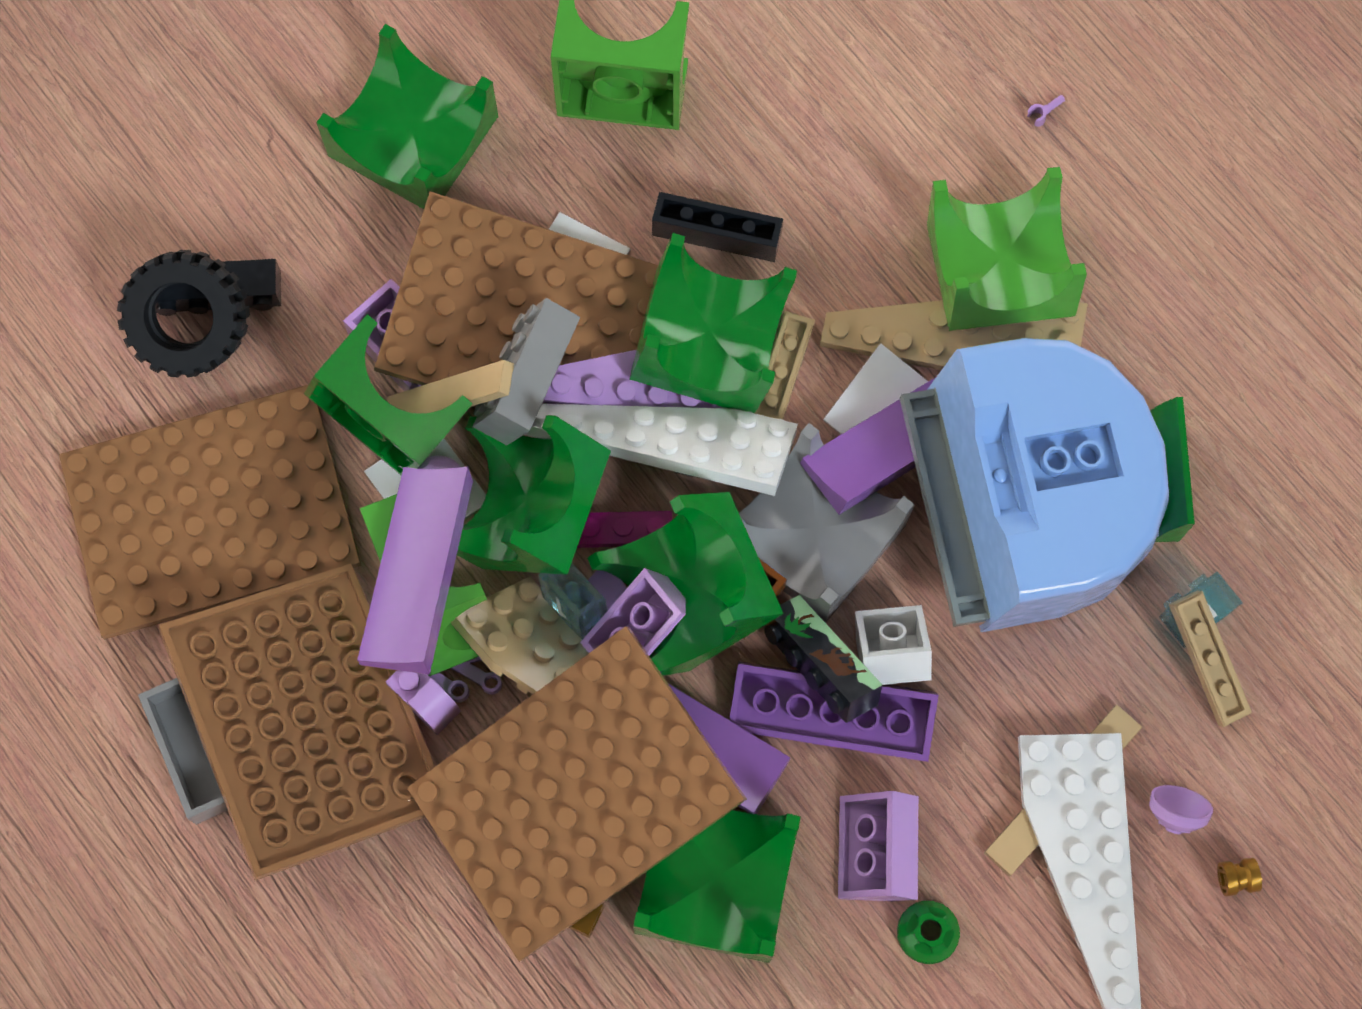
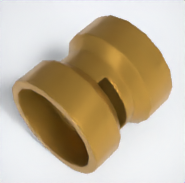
(1239, 876)

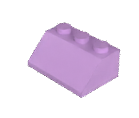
(647, 606)
(878, 847)

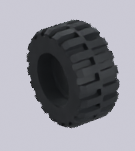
(148, 337)

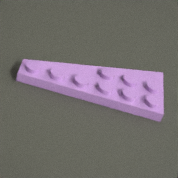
(607, 383)

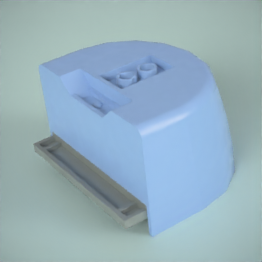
(1035, 479)

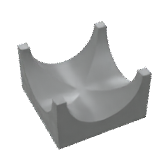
(812, 544)

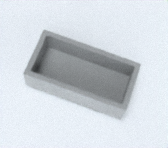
(536, 354)
(183, 751)

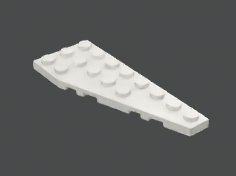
(698, 442)
(1080, 821)

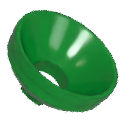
(913, 942)

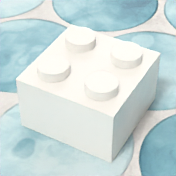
(894, 644)

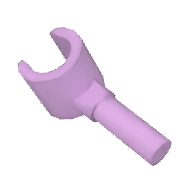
(1044, 110)

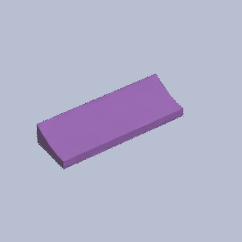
(863, 458)
(416, 569)
(783, 706)
(746, 757)

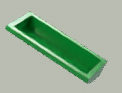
(1179, 511)

